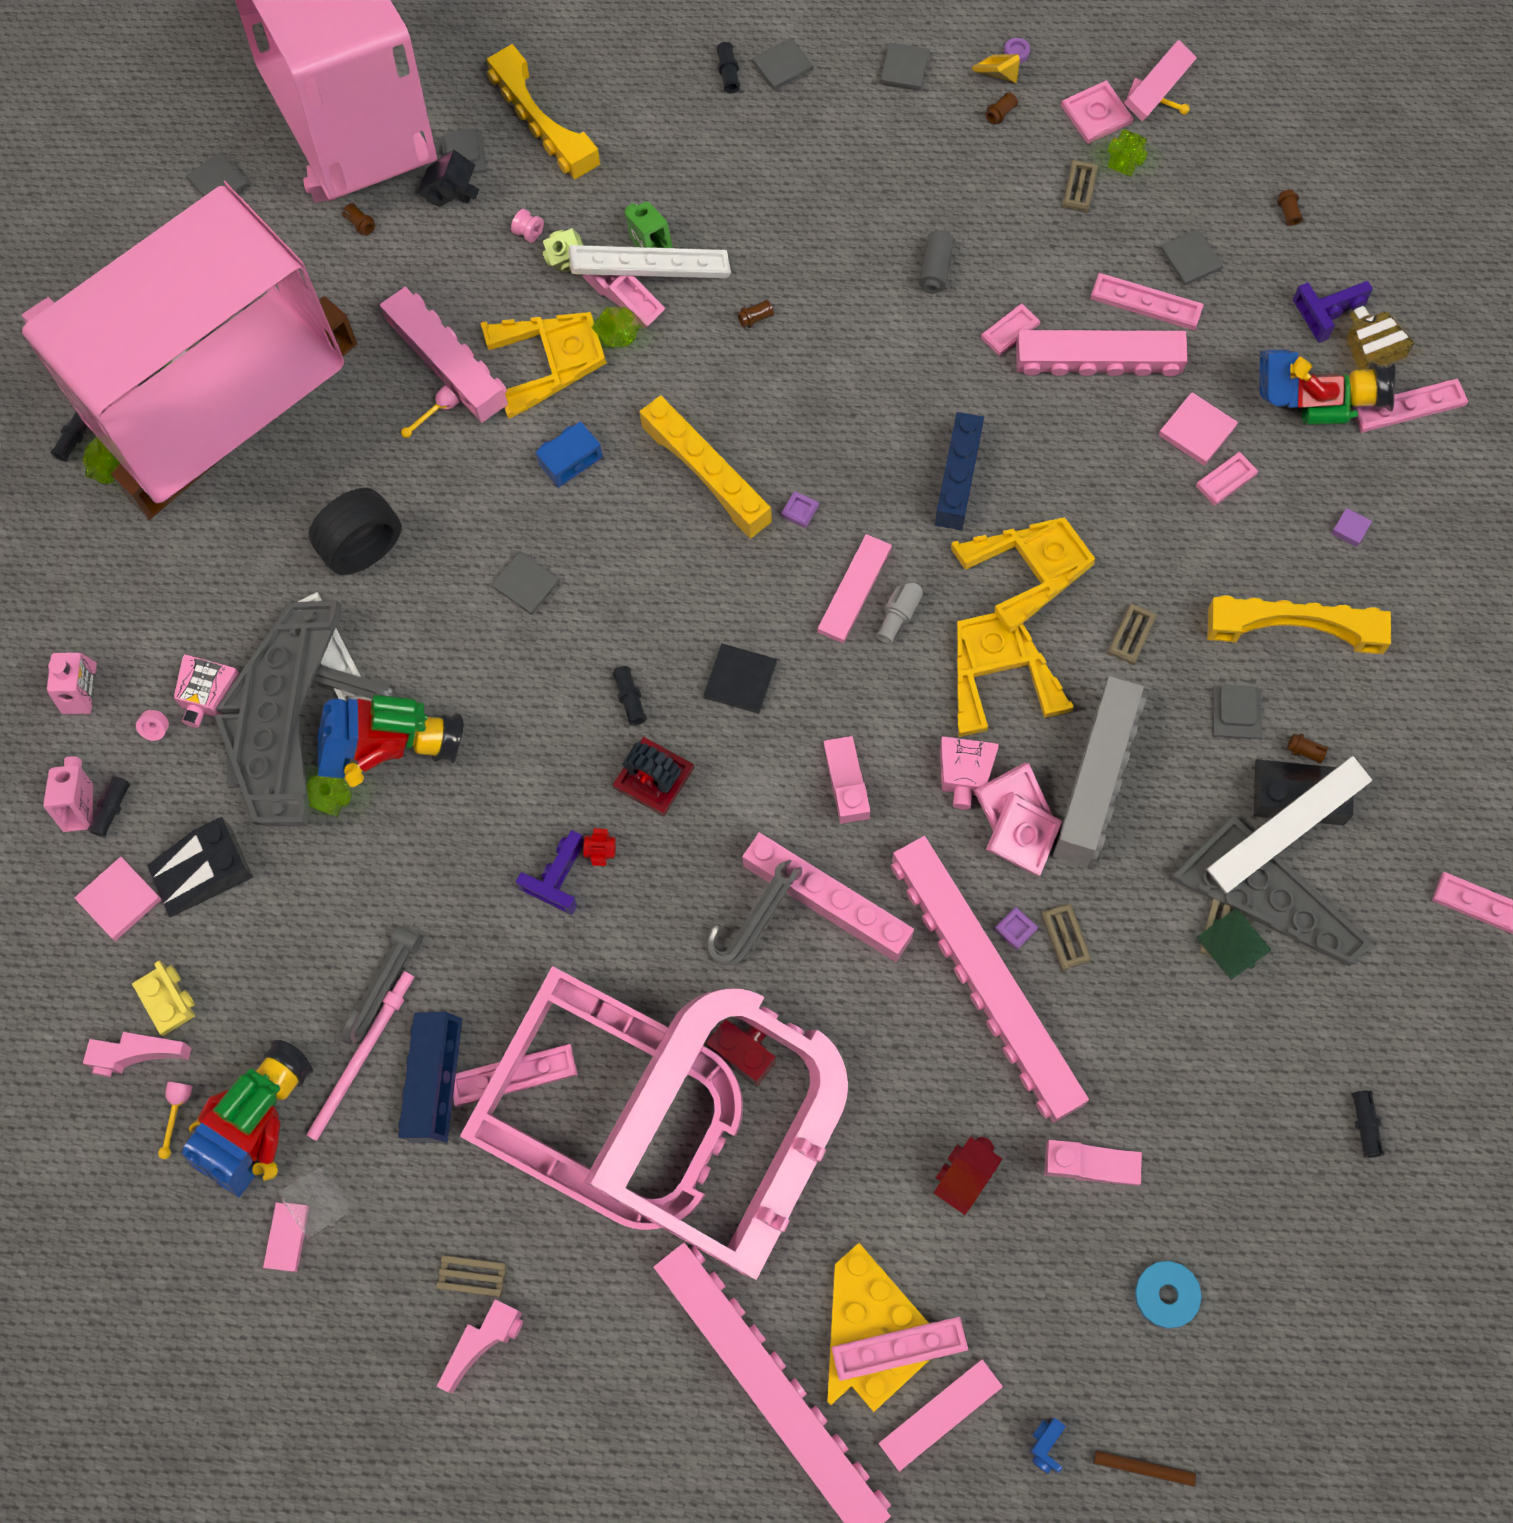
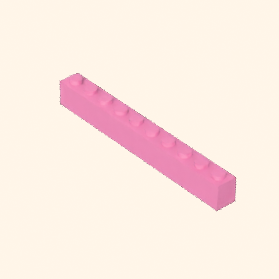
(989, 980)
(770, 1389)

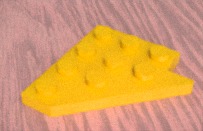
(866, 1307)

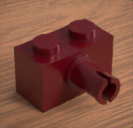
(742, 1051)
(968, 1173)

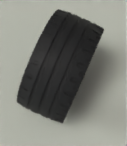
(354, 531)

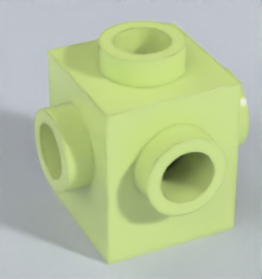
(557, 248)

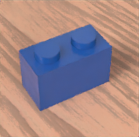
(569, 454)

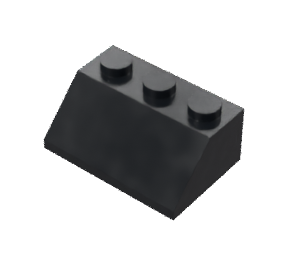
(1283, 782)

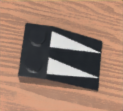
(199, 867)

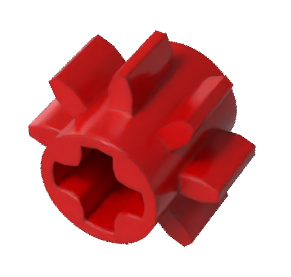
(599, 847)

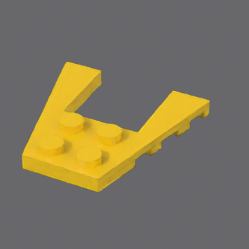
(570, 347)
(1050, 551)
(988, 648)

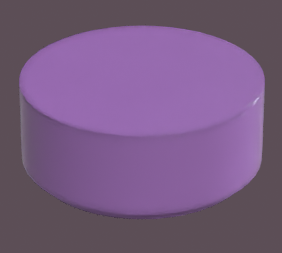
(1018, 46)

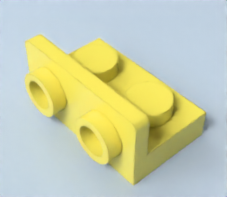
(164, 999)

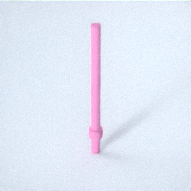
(392, 1002)

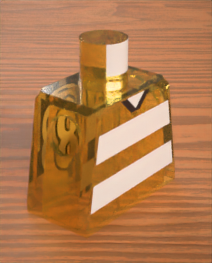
(1376, 339)

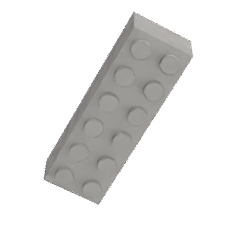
(1100, 772)

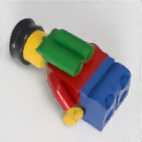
(1323, 396)
(381, 732)
(244, 1123)

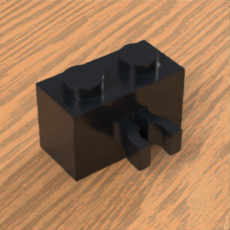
(448, 179)

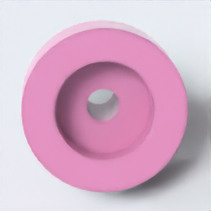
(152, 725)

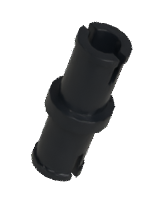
(728, 67)
(70, 437)
(629, 695)
(109, 806)
(1368, 1124)

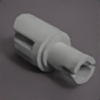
(899, 610)

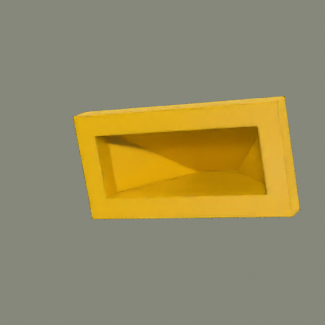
(1000, 66)

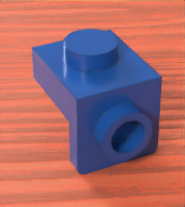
(1046, 1436)

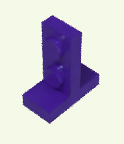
(1321, 312)
(554, 875)

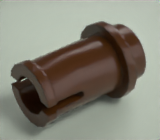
(996, 112)
(1290, 207)
(359, 219)
(755, 313)
(1307, 748)

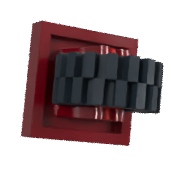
(653, 775)

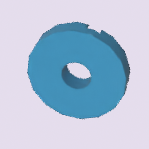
(1186, 1288)

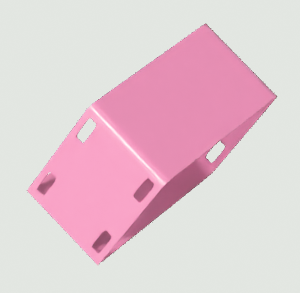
(341, 87)
(161, 303)

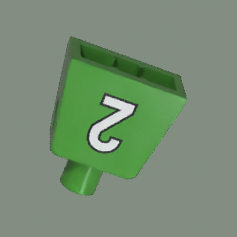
(646, 221)

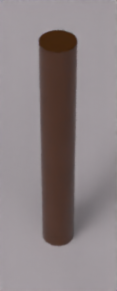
(1144, 1468)

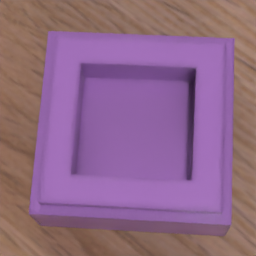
(800, 509)
(1351, 527)
(1016, 928)

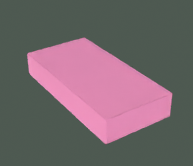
(1005, 332)
(1227, 478)
(284, 1241)

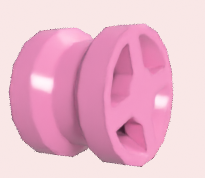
(527, 225)

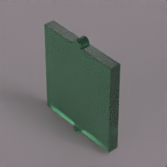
(1233, 943)

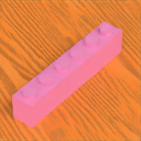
(1101, 352)
(444, 354)
(831, 899)

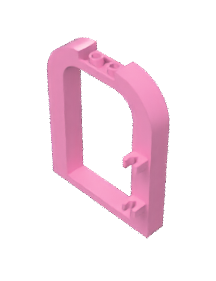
(795, 1158)
(565, 1172)

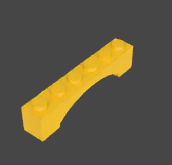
(573, 151)
(731, 490)
(1364, 629)

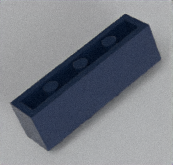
(959, 471)
(430, 1077)

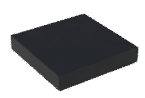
(740, 678)

